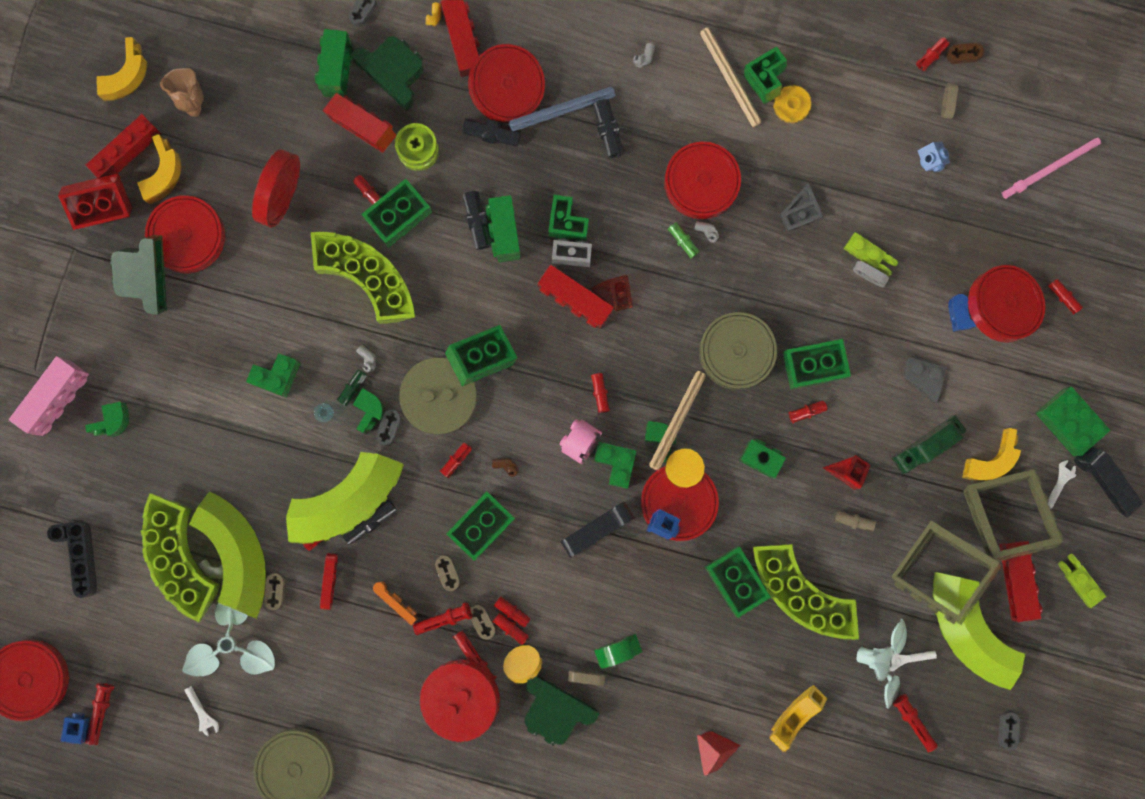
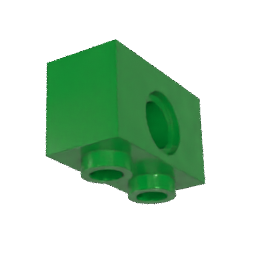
(774, 461)

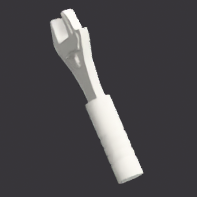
(1064, 475)
(898, 660)
(205, 720)

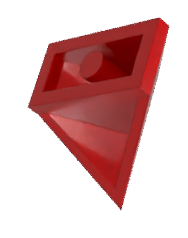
(850, 471)
(714, 750)

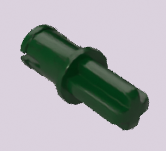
(351, 387)

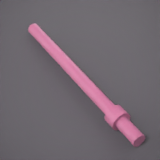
(1021, 185)

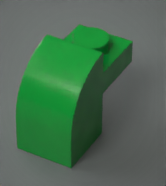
(372, 406)
(115, 420)
(655, 432)
(618, 652)

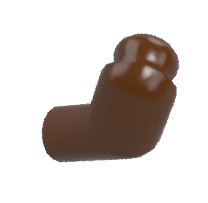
(507, 464)

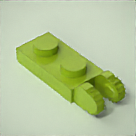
(869, 253)
(1082, 582)

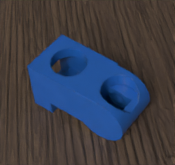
(959, 313)

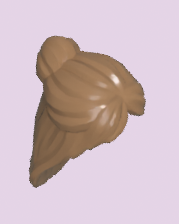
(184, 90)

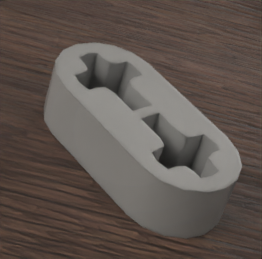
(870, 274)

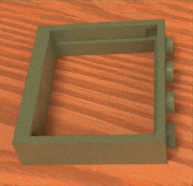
(983, 526)
(931, 530)

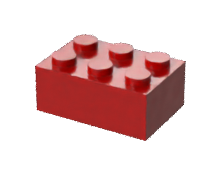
(95, 201)

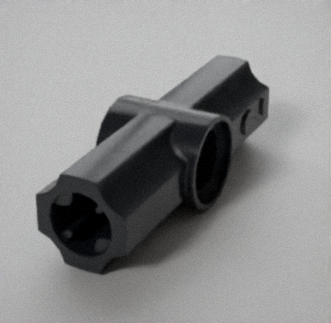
(608, 128)
(491, 131)
(477, 220)
(382, 512)

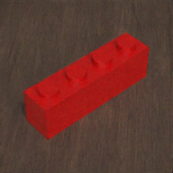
(461, 34)
(359, 122)
(123, 148)
(575, 296)
(1021, 585)

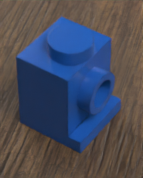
(669, 521)
(71, 733)

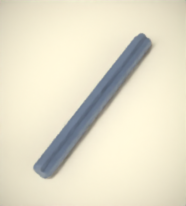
(561, 109)

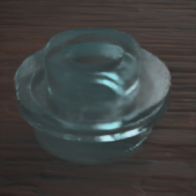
(317, 412)

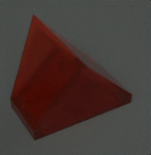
(615, 292)

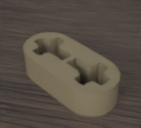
(949, 101)
(443, 575)
(269, 591)
(486, 619)
(586, 677)

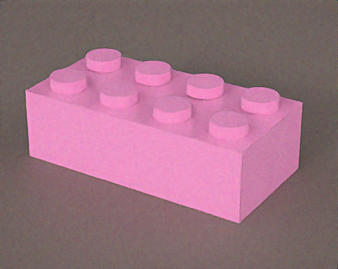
(49, 397)

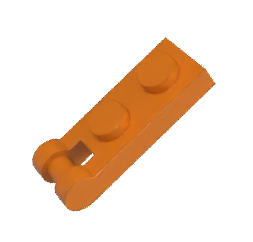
(394, 602)

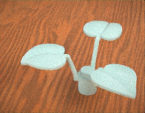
(202, 659)
(882, 661)

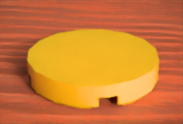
(792, 104)
(685, 468)
(522, 664)

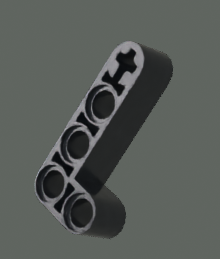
(1110, 480)
(597, 529)
(76, 560)

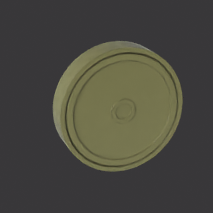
(737, 351)
(435, 399)
(294, 766)

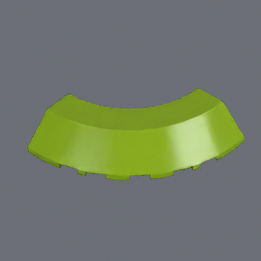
(368, 269)
(346, 504)
(239, 552)
(170, 558)
(800, 598)
(973, 640)

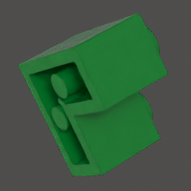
(763, 74)
(564, 225)
(278, 379)
(621, 461)

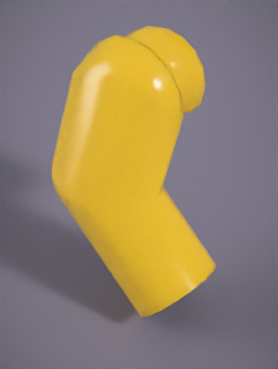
(436, 15)

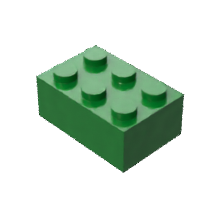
(334, 63)
(397, 213)
(503, 229)
(481, 355)
(816, 364)
(1072, 421)
(480, 526)
(737, 582)

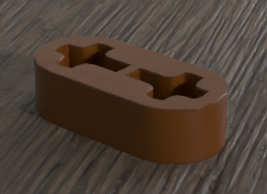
(964, 51)

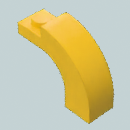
(128, 78)
(166, 176)
(999, 465)
(796, 715)

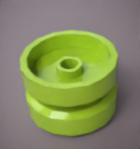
(416, 136)

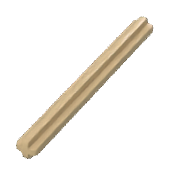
(730, 77)
(677, 420)

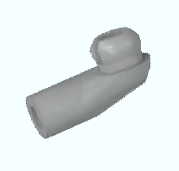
(646, 58)
(708, 229)
(369, 358)
(211, 572)

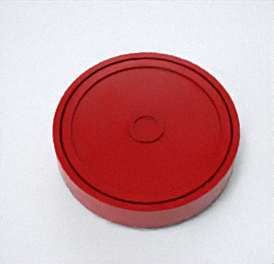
(506, 83)
(702, 180)
(276, 188)
(190, 233)
(1006, 303)
(693, 505)
(31, 679)
(460, 700)

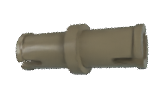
(855, 521)

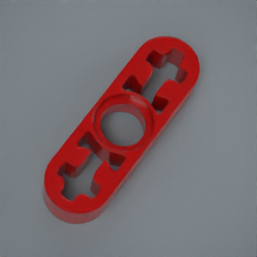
(329, 579)

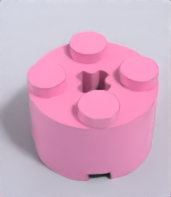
(580, 441)

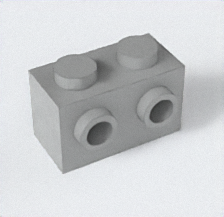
(571, 253)

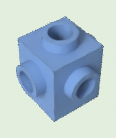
(934, 157)

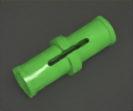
(683, 240)

